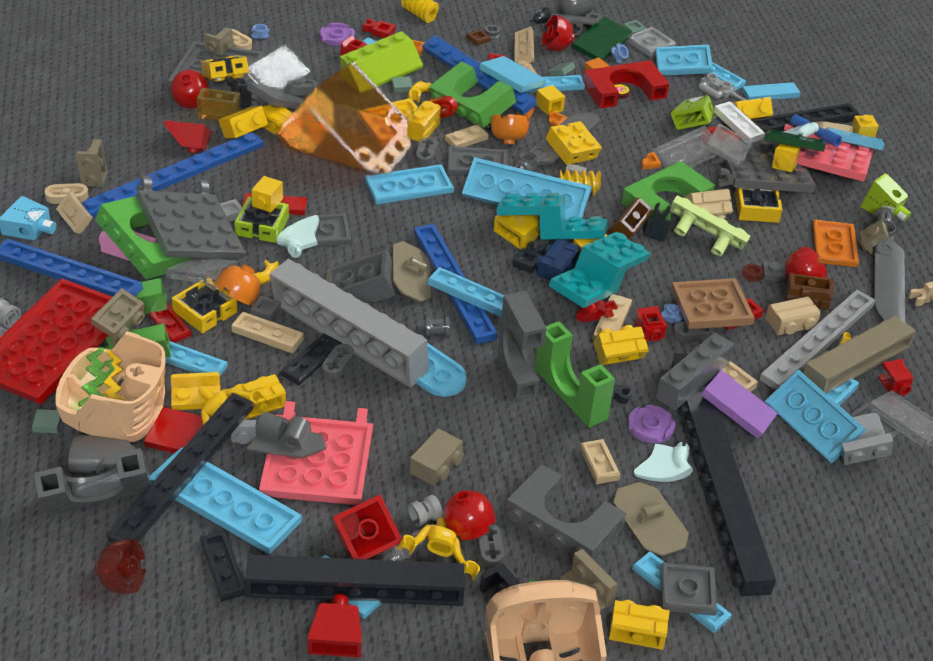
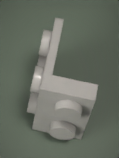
(871, 444)

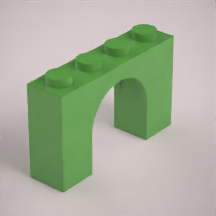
(477, 108)
(675, 178)
(118, 220)
(154, 300)
(588, 398)

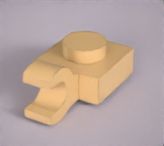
(922, 295)

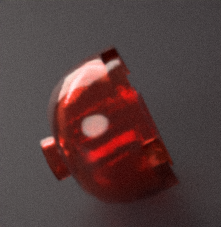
(118, 564)

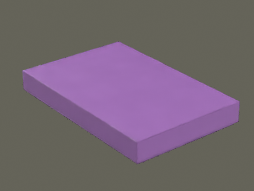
(739, 404)

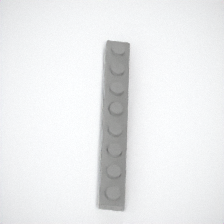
(817, 339)

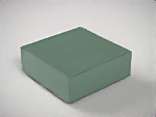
(634, 26)
(562, 69)
(401, 84)
(46, 421)

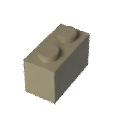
(436, 457)

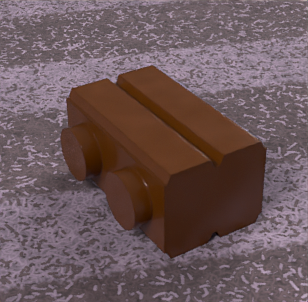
(631, 218)
(817, 288)

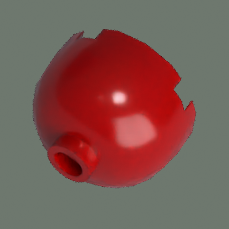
(558, 34)
(186, 88)
(805, 262)
(468, 514)

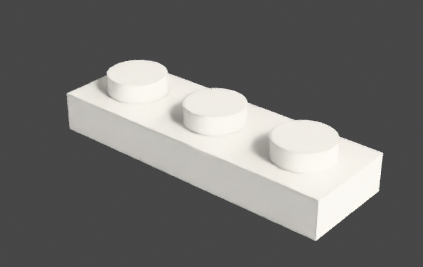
(738, 122)

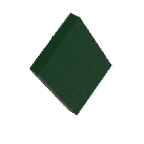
(601, 38)
(795, 140)

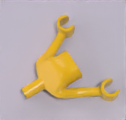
(215, 400)
(441, 542)

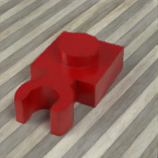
(380, 29)
(594, 311)

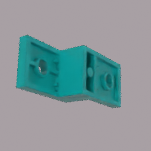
(553, 216)
(599, 269)

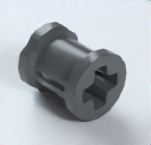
(430, 330)

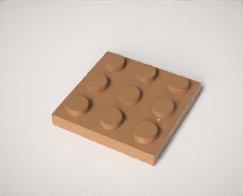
(712, 303)

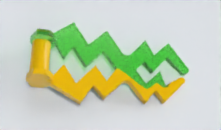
(101, 377)

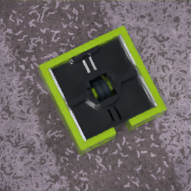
(261, 223)

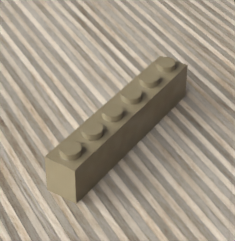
(859, 354)

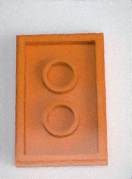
(835, 243)

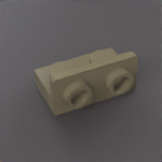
(92, 164)
(119, 315)
(589, 573)

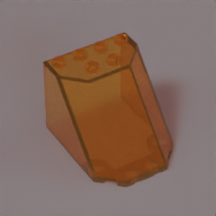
(348, 124)

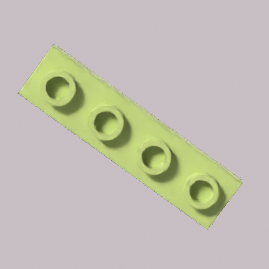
(701, 217)

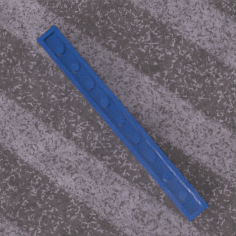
(180, 170)

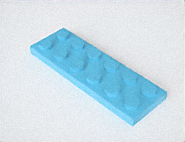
(492, 181)
(237, 507)

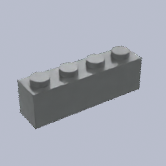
(694, 371)

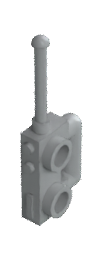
(722, 88)

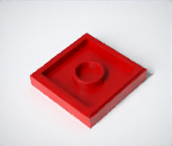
(172, 430)

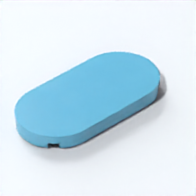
(442, 375)

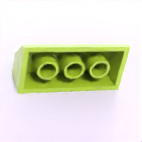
(385, 58)

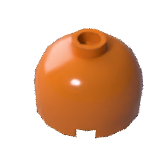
(509, 127)
(240, 283)

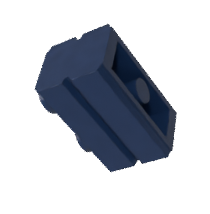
(557, 259)

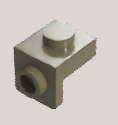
(220, 43)
(873, 235)

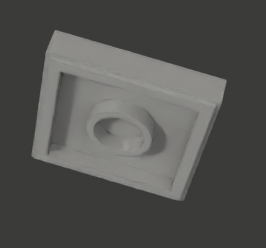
(649, 39)

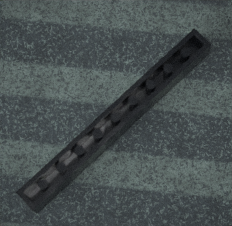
(728, 498)

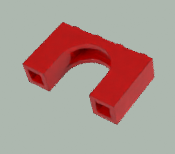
(644, 74)

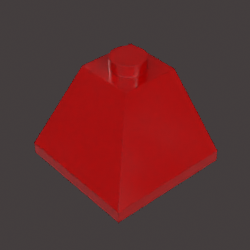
(190, 135)
(366, 529)

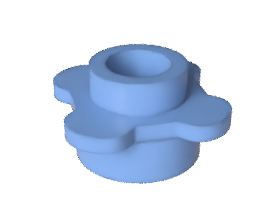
(260, 31)
(619, 52)
(672, 313)

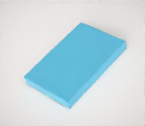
(684, 60)
(512, 74)

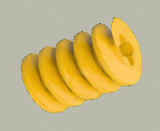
(423, 9)
(590, 179)

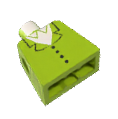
(693, 112)
(888, 194)

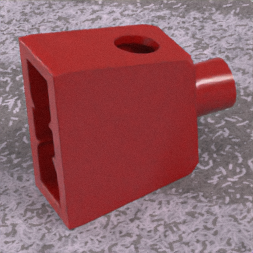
(336, 629)

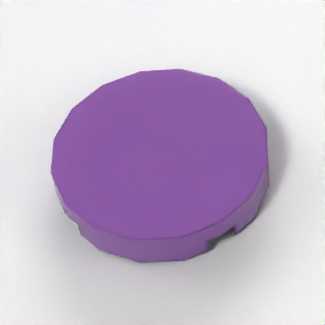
(335, 33)
(644, 424)

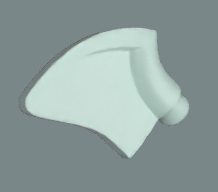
(805, 130)
(299, 236)
(665, 464)

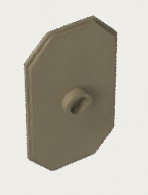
(411, 271)
(651, 519)

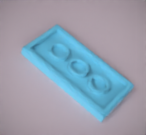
(408, 184)
(814, 415)

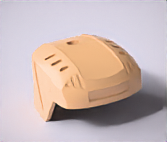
(142, 389)
(545, 611)

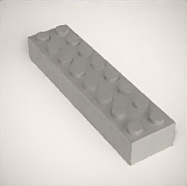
(351, 321)

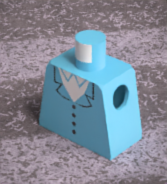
(26, 220)

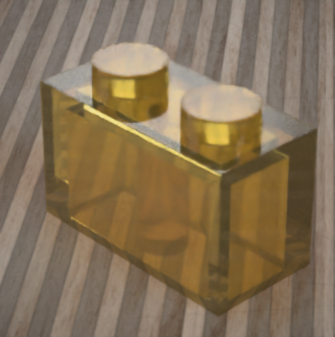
(217, 104)

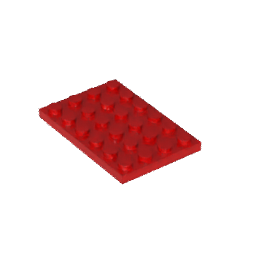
(49, 339)

